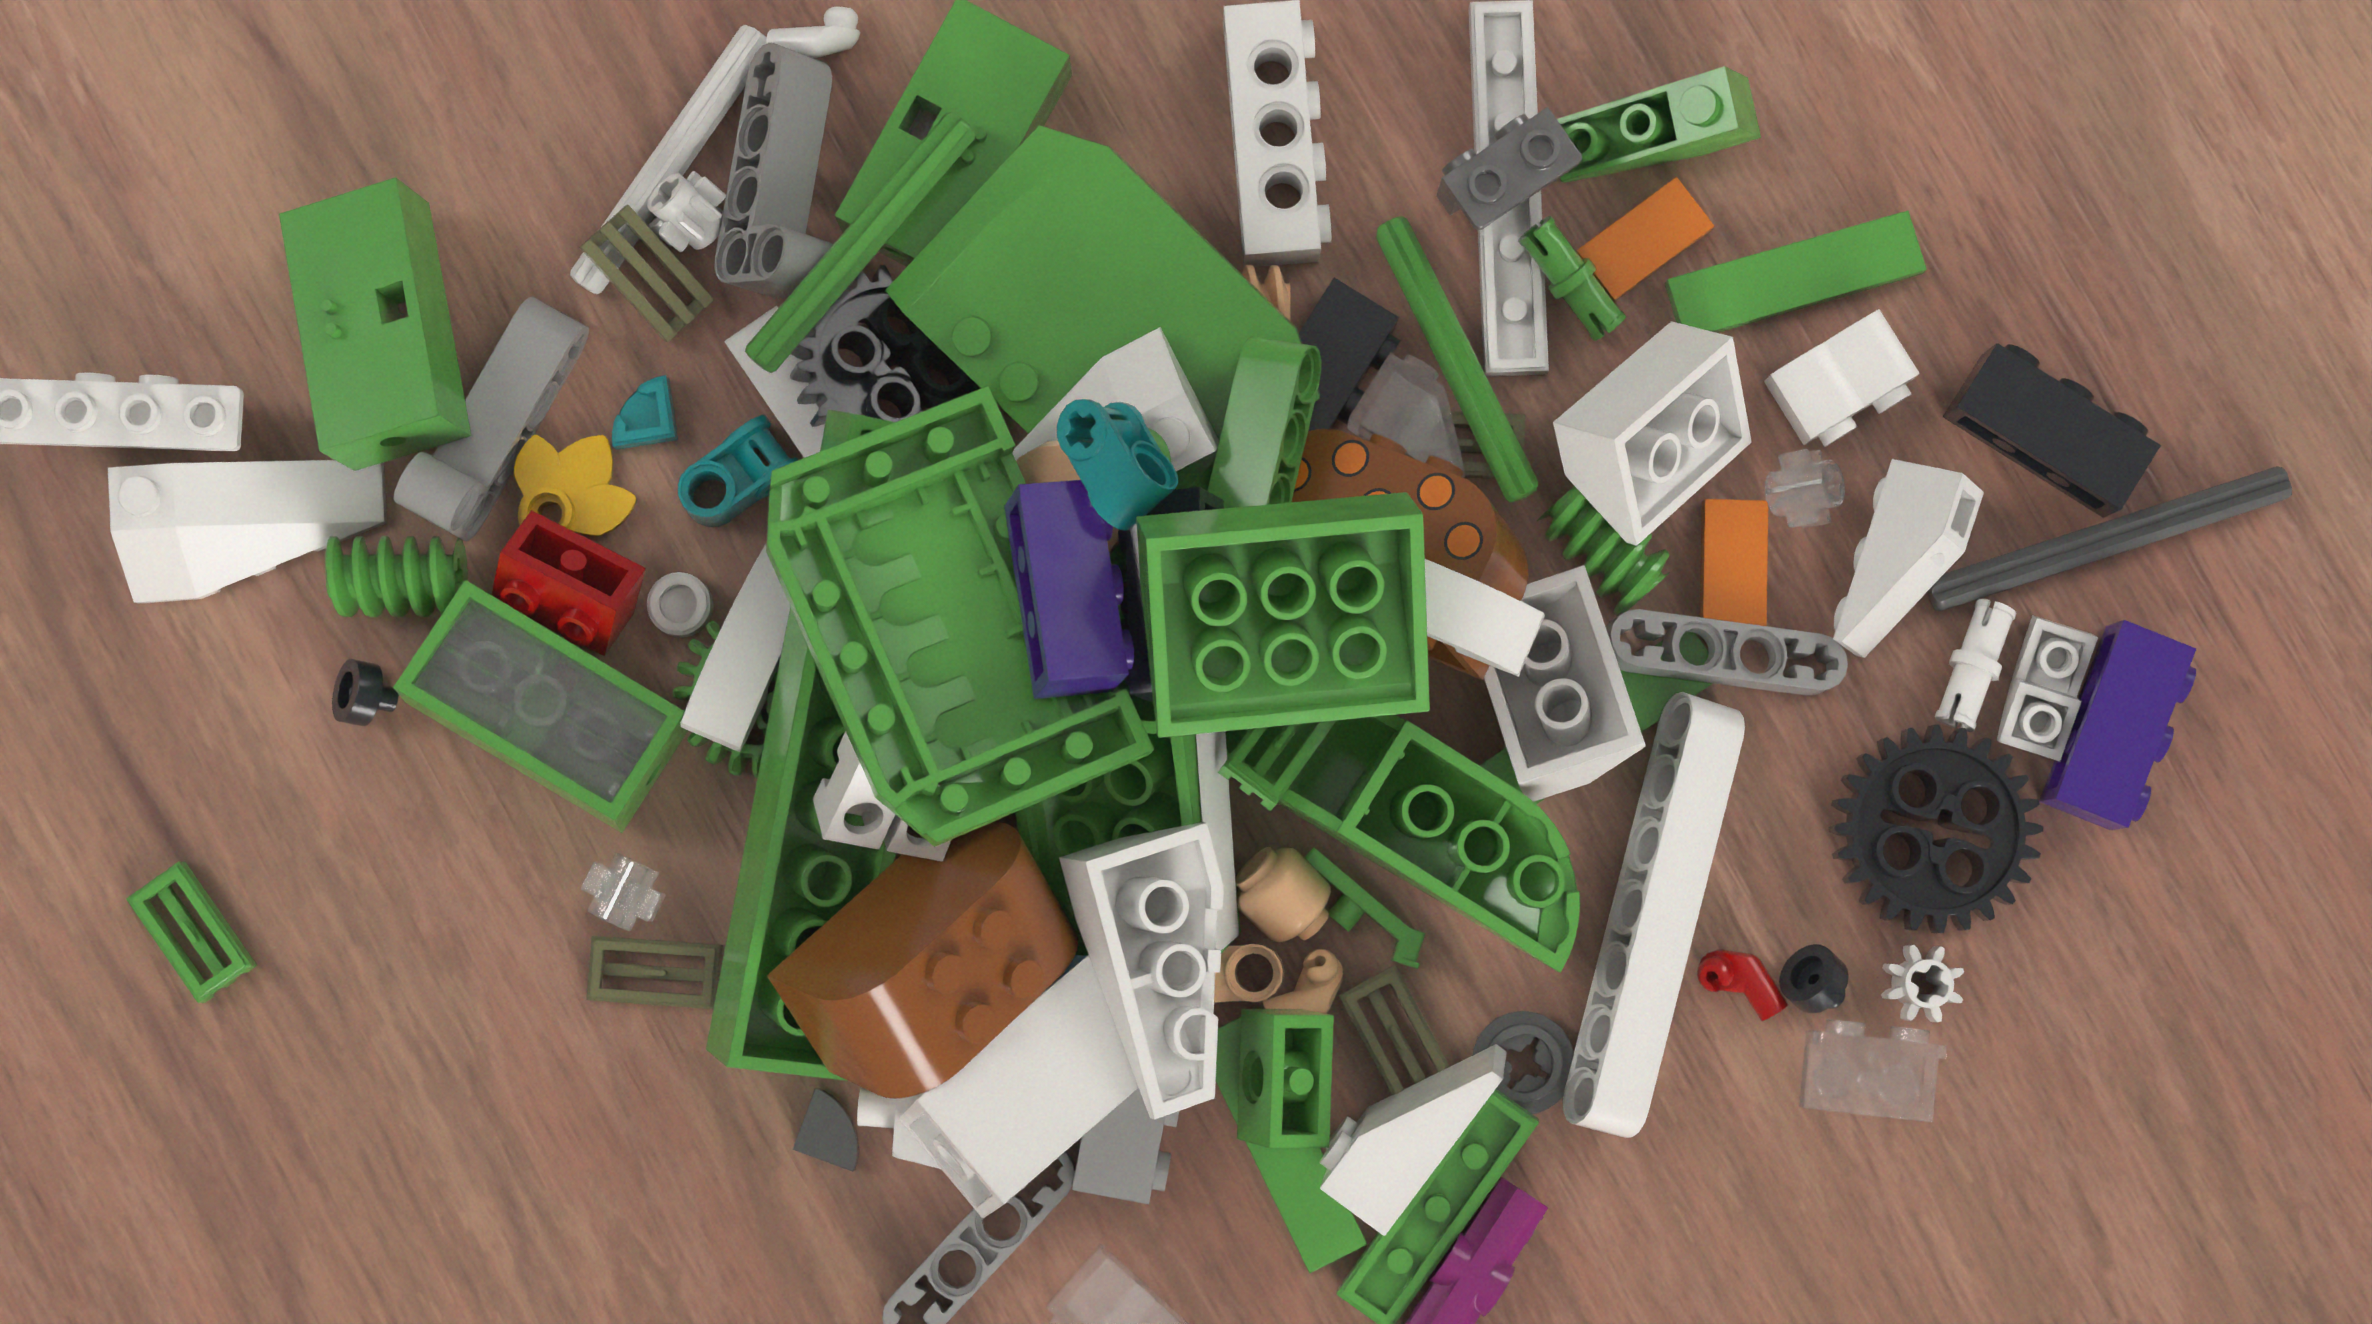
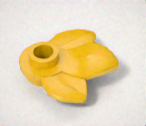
(575, 481)

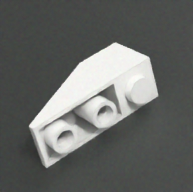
(1913, 539)

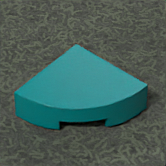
(646, 416)

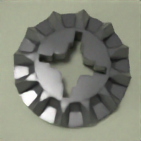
(1551, 1052)

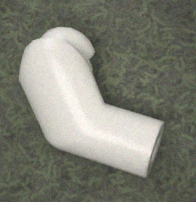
(818, 41)

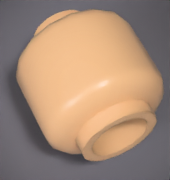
(1282, 894)

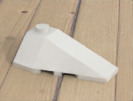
(1151, 380)
(215, 523)
(1152, 938)

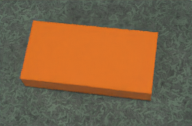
(1646, 239)
(1734, 560)

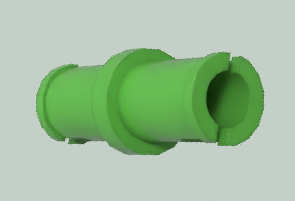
(1572, 278)

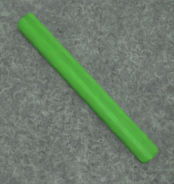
(860, 242)
(1457, 359)

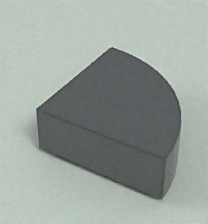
(828, 1132)

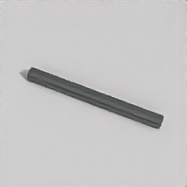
(2110, 538)

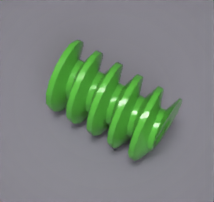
(1622, 564)
(392, 578)

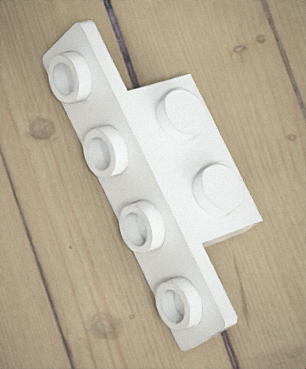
(121, 414)

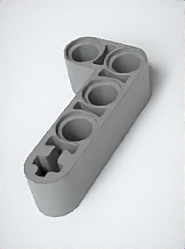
(774, 174)
(503, 410)

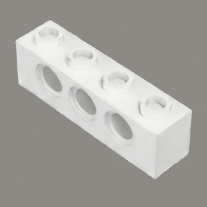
(1253, 37)

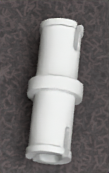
(1975, 665)

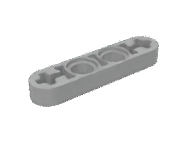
(1724, 648)
(984, 1249)

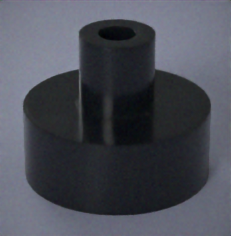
(361, 693)
(1814, 979)

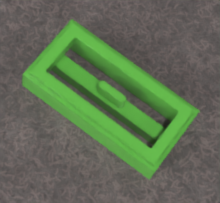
(1253, 780)
(210, 914)

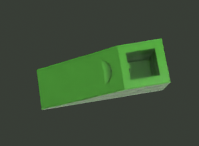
(1663, 124)

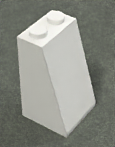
(1026, 1093)

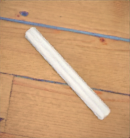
(679, 144)

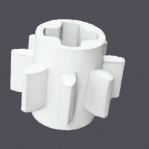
(686, 211)
(1937, 974)

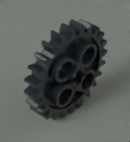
(856, 389)
(1947, 774)

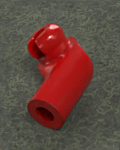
(1742, 974)

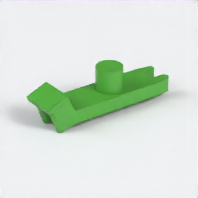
(1357, 901)

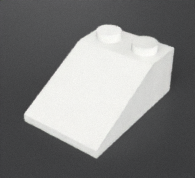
(1402, 1139)

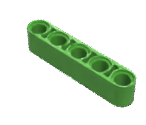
(1266, 423)

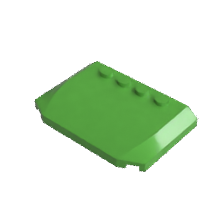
(1069, 264)
(917, 622)

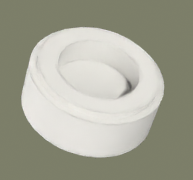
(680, 604)

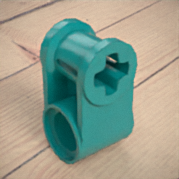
(1115, 459)
(736, 467)

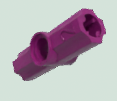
(1480, 1259)

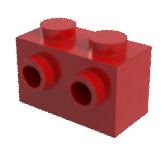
(568, 583)

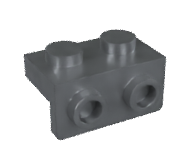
(1509, 171)

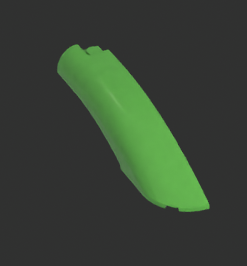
(1435, 826)

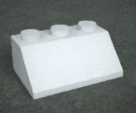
(1656, 428)
(1569, 706)

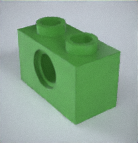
(1285, 1078)

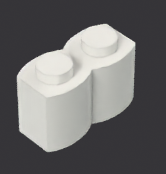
(1842, 378)

